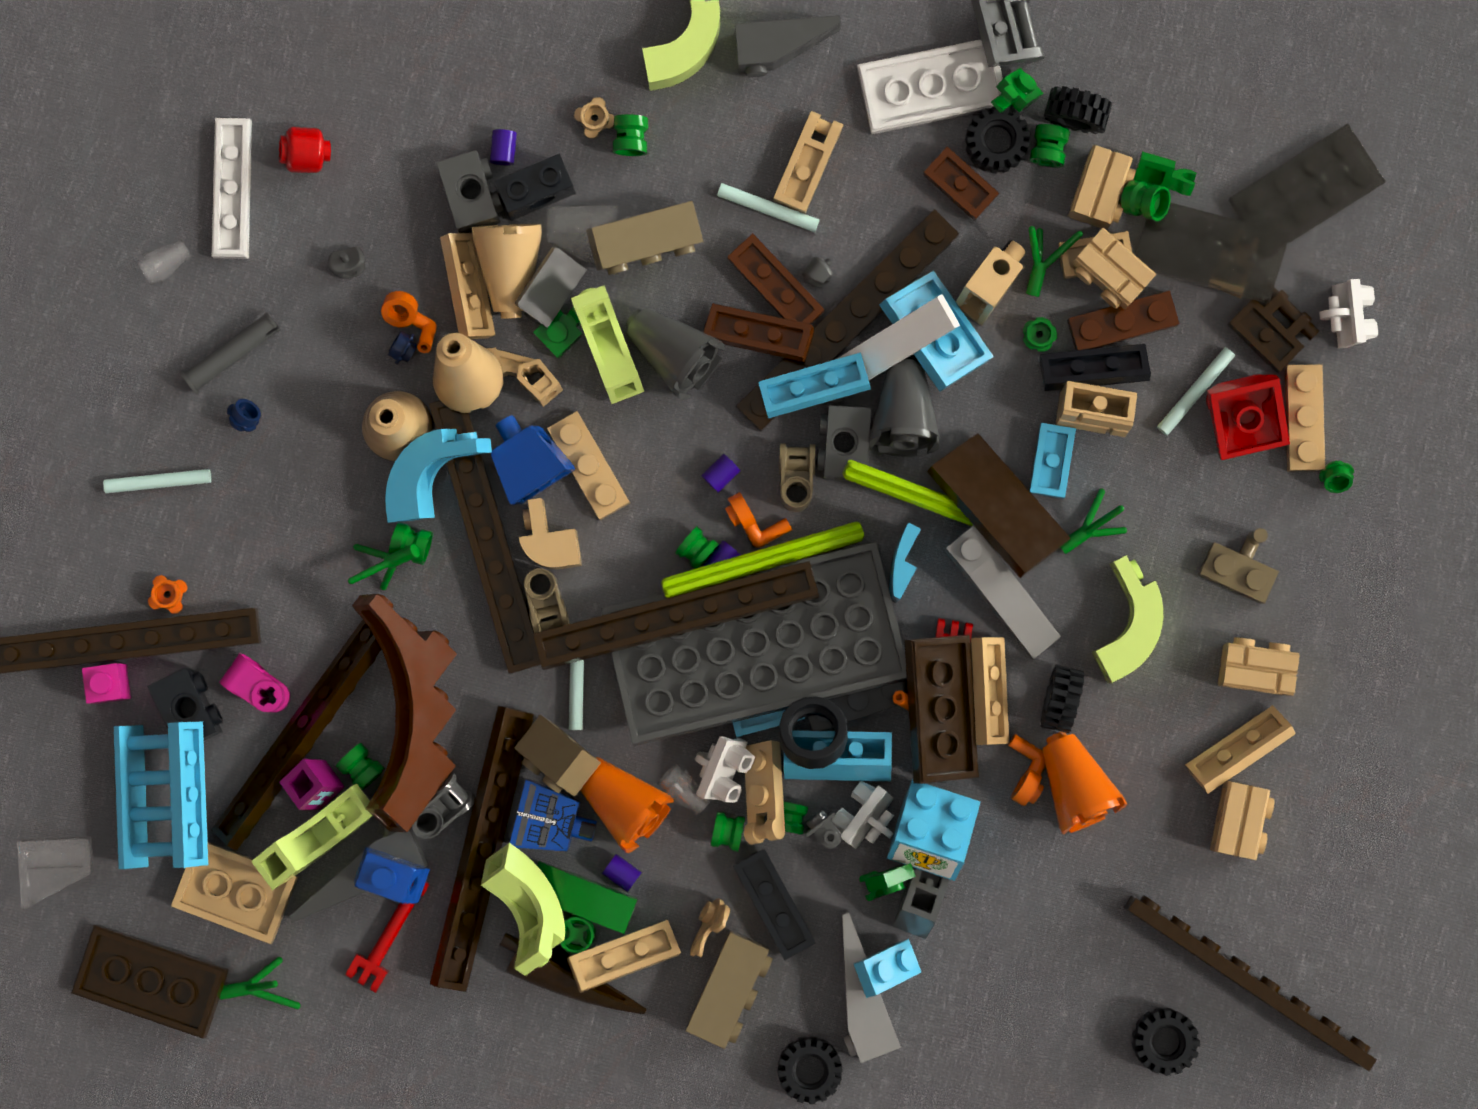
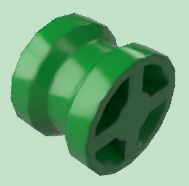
(696, 548)
(793, 817)
(727, 831)

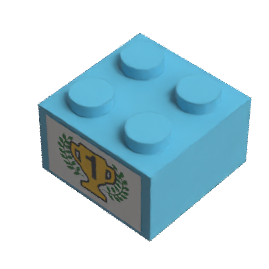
(934, 830)

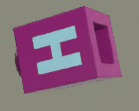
(312, 784)

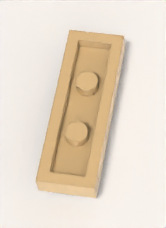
(467, 286)
(1305, 417)
(591, 467)
(990, 690)
(1240, 749)
(623, 956)

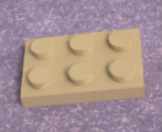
(233, 894)

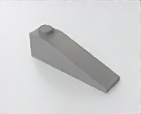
(1002, 591)
(866, 1018)

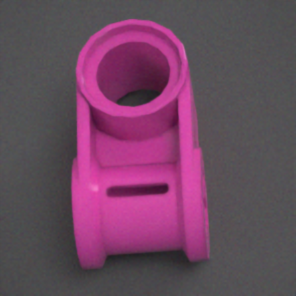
(251, 681)

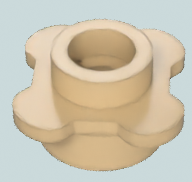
(585, 114)

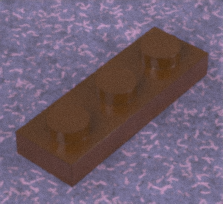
(774, 282)
(1117, 325)
(759, 332)

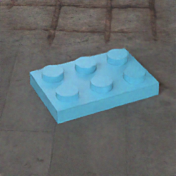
(953, 353)

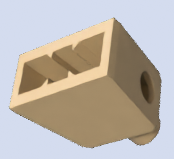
(991, 281)

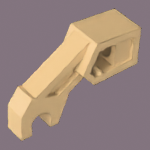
(519, 366)

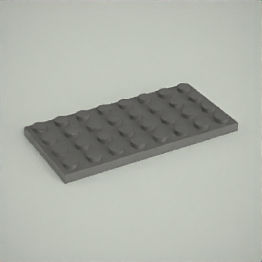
(767, 659)

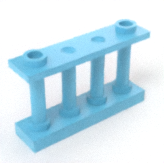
(187, 795)

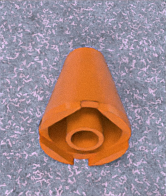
(1078, 784)
(625, 804)

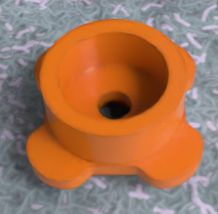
(158, 597)

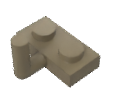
(1239, 570)

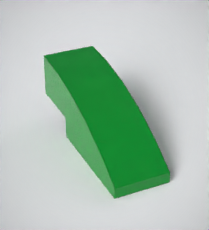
(590, 899)

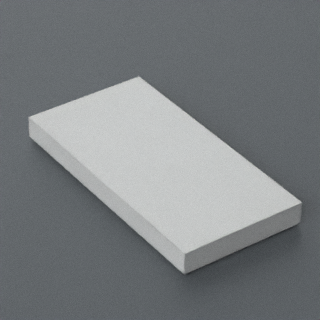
(928, 86)

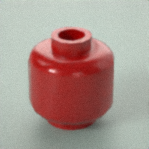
(304, 150)

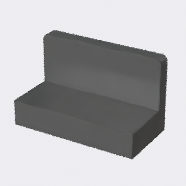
(550, 287)

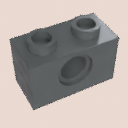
(456, 175)
(843, 421)

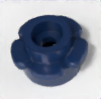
(402, 347)
(244, 415)

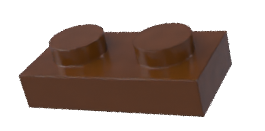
(960, 183)

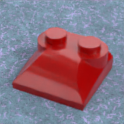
(1248, 415)

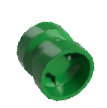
(630, 135)
(1049, 145)
(1145, 200)
(405, 536)
(360, 767)
(574, 940)

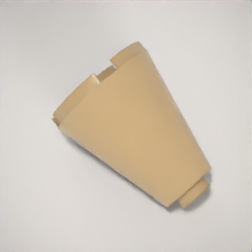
(507, 262)
(465, 374)
(409, 422)

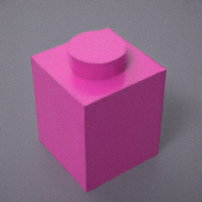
(106, 683)

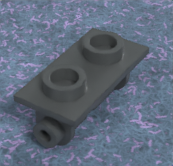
(824, 829)

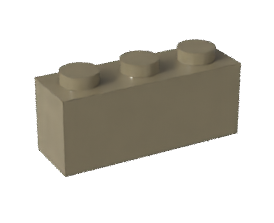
(645, 237)
(729, 990)

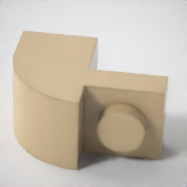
(548, 548)

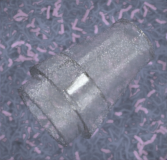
(163, 262)
(683, 789)

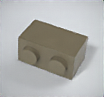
(557, 756)

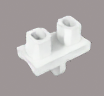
(1347, 313)
(720, 767)
(869, 820)

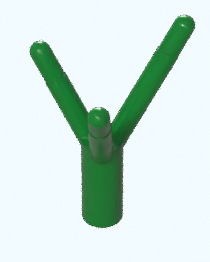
(1040, 266)
(1090, 530)
(391, 561)
(254, 988)

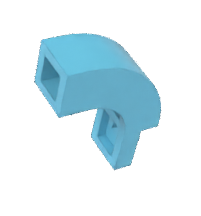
(414, 471)

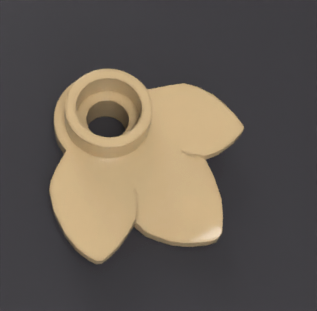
(713, 919)

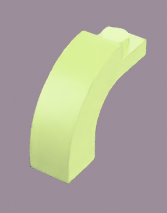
(686, 55)
(607, 344)
(1143, 625)
(313, 838)
(532, 902)

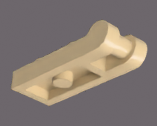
(807, 163)
(764, 794)

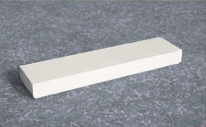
(231, 188)
(906, 336)

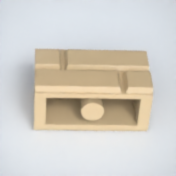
(1101, 187)
(1112, 270)
(1096, 409)
(1259, 668)
(1241, 820)

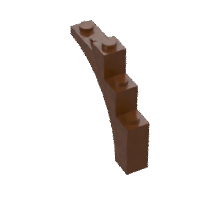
(421, 712)

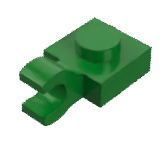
(1016, 90)
(1160, 171)
(561, 332)
(886, 881)

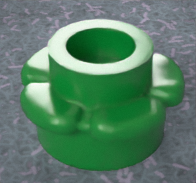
(1043, 325)
(1337, 476)

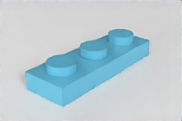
(814, 385)

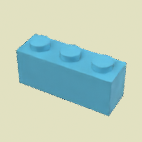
(864, 758)

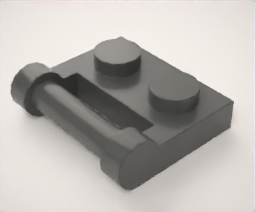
(1000, 32)

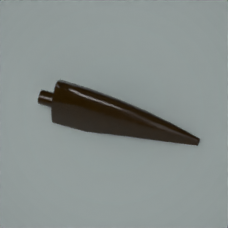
(558, 978)

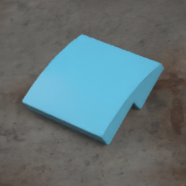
(902, 571)

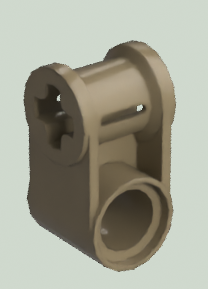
(796, 469)
(545, 605)

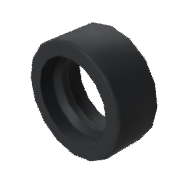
(817, 758)

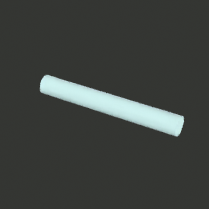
(768, 207)
(1196, 391)
(157, 481)
(576, 695)

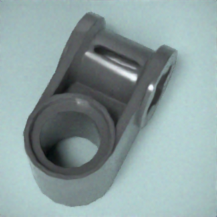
(444, 808)

